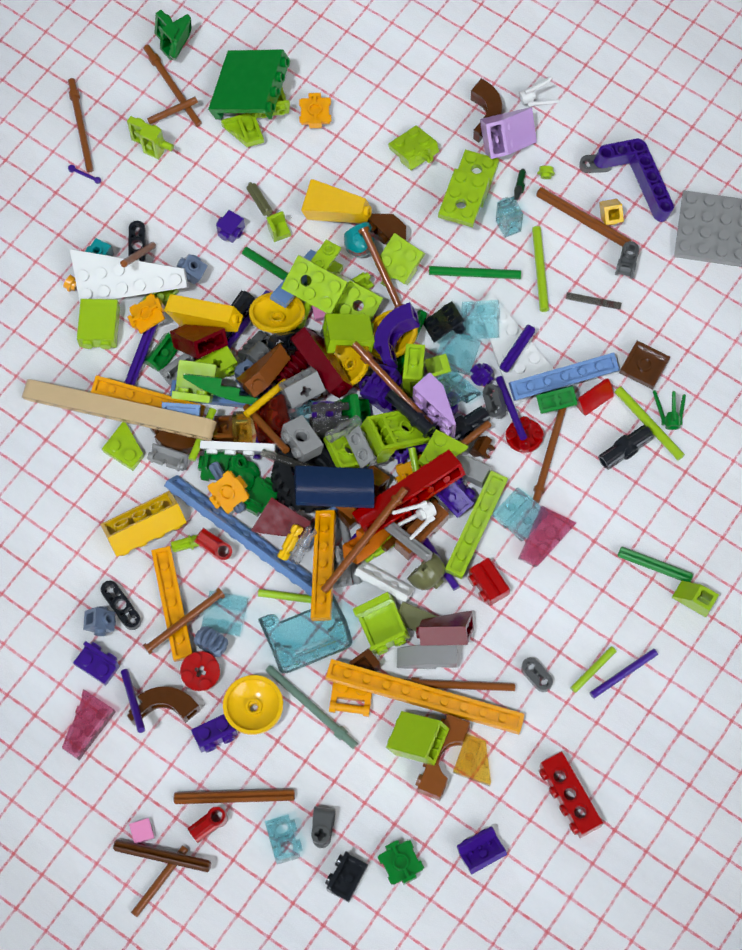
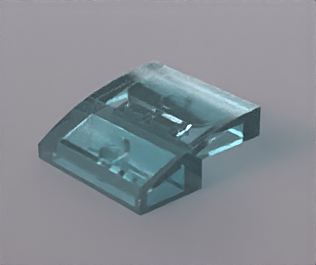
(481, 318)
(460, 351)
(457, 388)
(517, 513)
(226, 614)

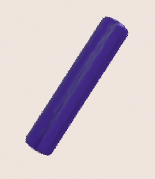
(517, 348)

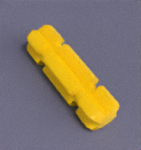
(290, 542)

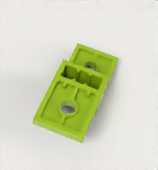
(468, 188)
(329, 290)
(384, 436)

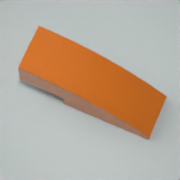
(372, 545)

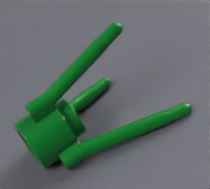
(672, 420)

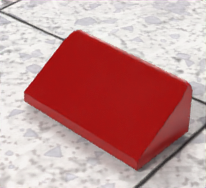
(595, 397)

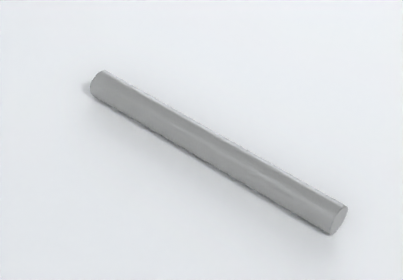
(346, 537)

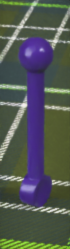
(71, 168)

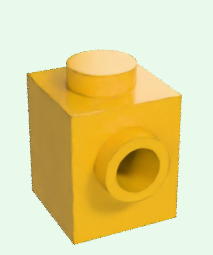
(611, 211)

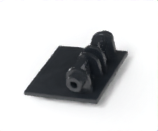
(444, 321)

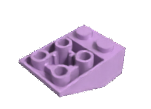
(508, 132)
(433, 401)

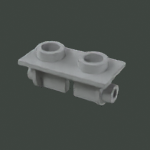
(170, 371)
(361, 447)
(172, 458)
(345, 578)

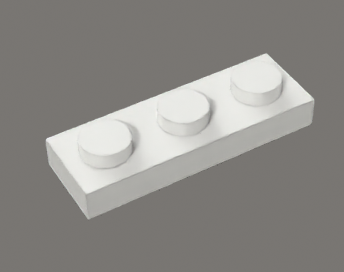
(384, 581)

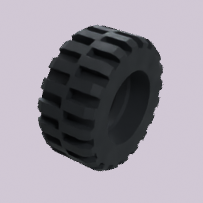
(284, 479)

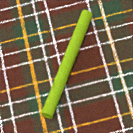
(540, 269)
(647, 421)

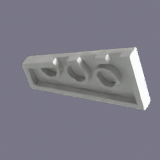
(232, 448)

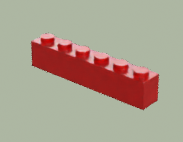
(420, 486)

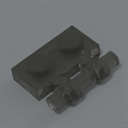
(323, 423)

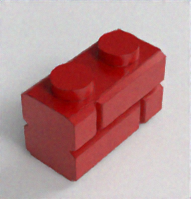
(488, 581)

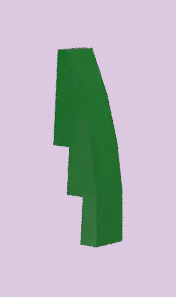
(214, 386)

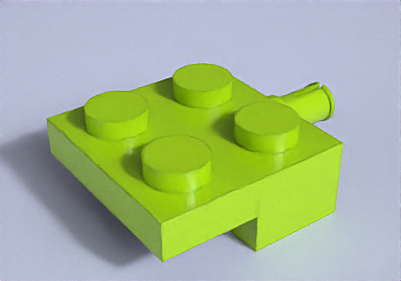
(149, 137)
(414, 147)
(401, 259)

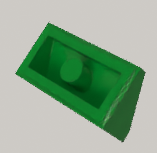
(161, 353)

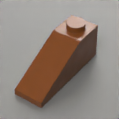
(264, 371)

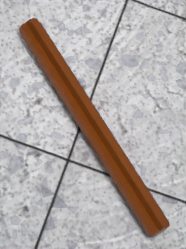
(582, 216)
(234, 796)

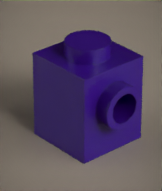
(230, 226)

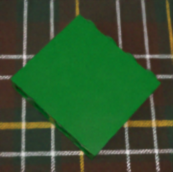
(249, 82)

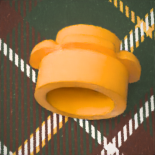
(70, 283)

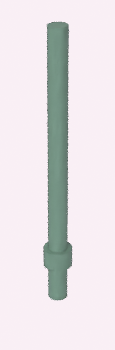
(339, 732)

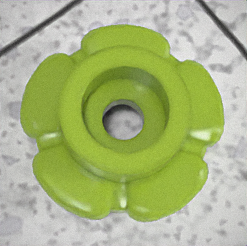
(546, 172)

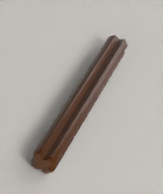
(162, 855)

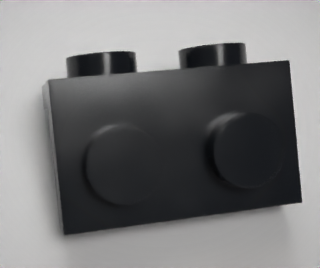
(346, 876)

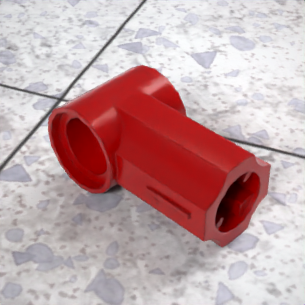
(212, 543)
(205, 825)

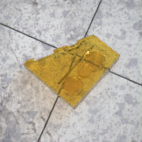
(473, 761)

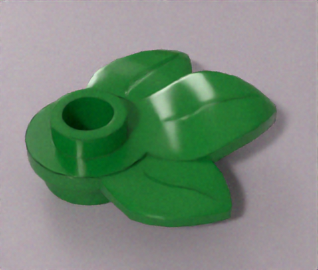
(247, 470)

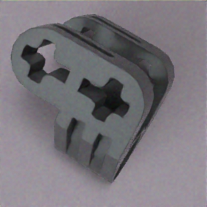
(255, 348)

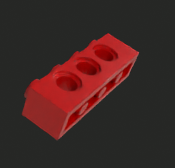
(559, 764)

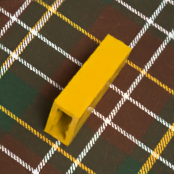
(334, 204)
(203, 313)

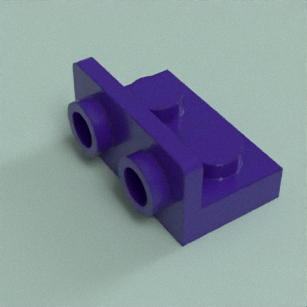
(376, 388)
(458, 497)
(96, 663)
(213, 733)

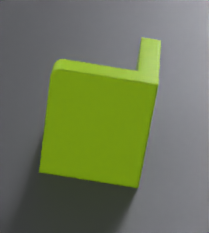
(277, 226)
(437, 365)

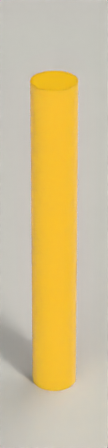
(261, 401)

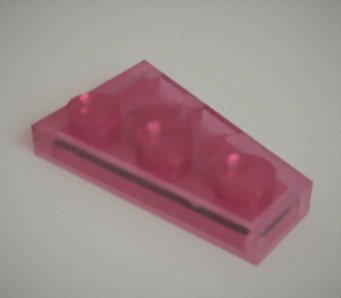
(544, 535)
(88, 723)

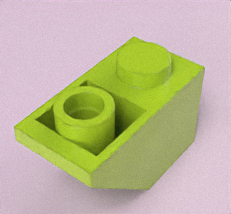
(695, 597)

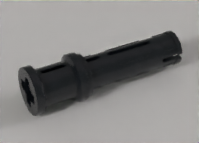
(416, 419)

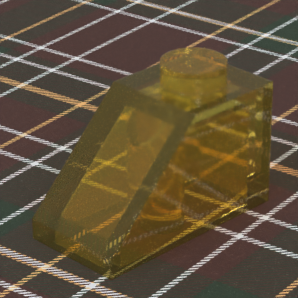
(242, 428)

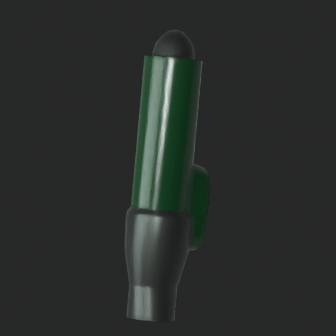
(519, 188)

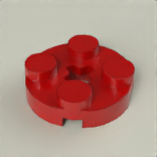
(190, 677)

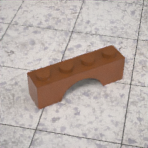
(433, 781)

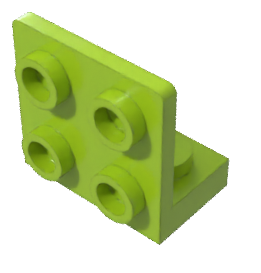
(188, 391)

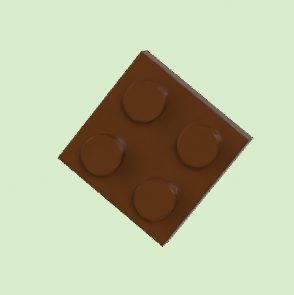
(644, 364)

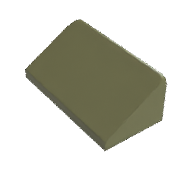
(413, 616)

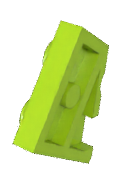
(244, 128)
(439, 444)
(124, 447)

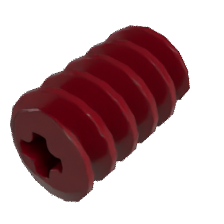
(293, 367)

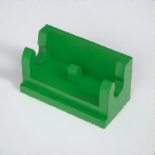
(556, 399)

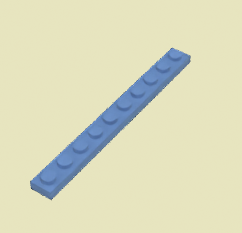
(240, 532)

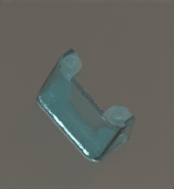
(303, 641)

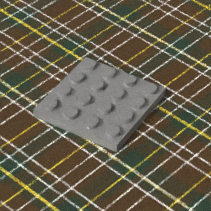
(710, 229)

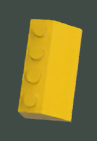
(143, 523)

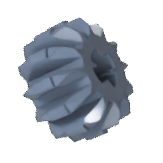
(211, 641)

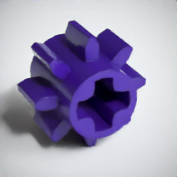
(481, 374)

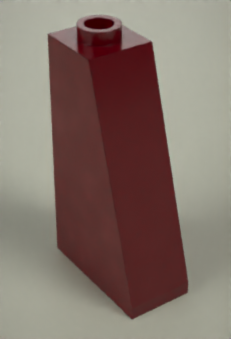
(326, 364)

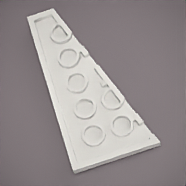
(104, 277)
(529, 361)

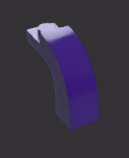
(391, 329)

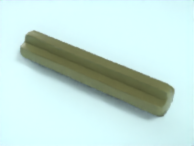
(259, 199)

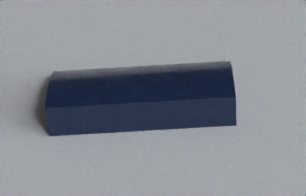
(334, 486)

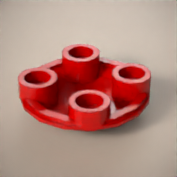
(533, 432)

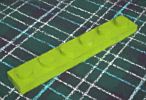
(476, 525)

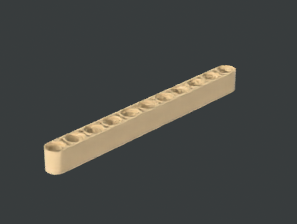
(119, 410)

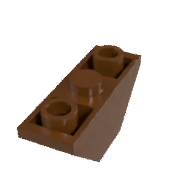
(386, 225)

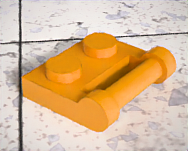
(349, 693)

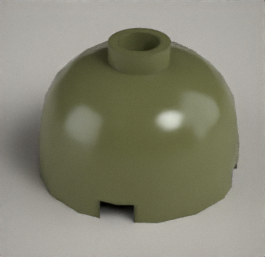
(428, 574)

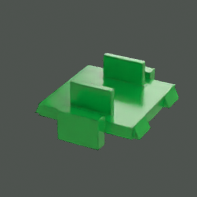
(208, 459)
(260, 495)
(400, 862)

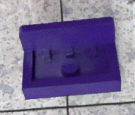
(481, 850)

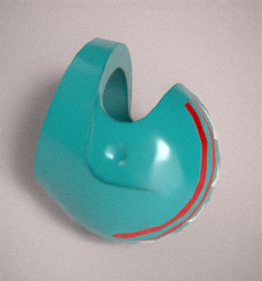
(355, 242)

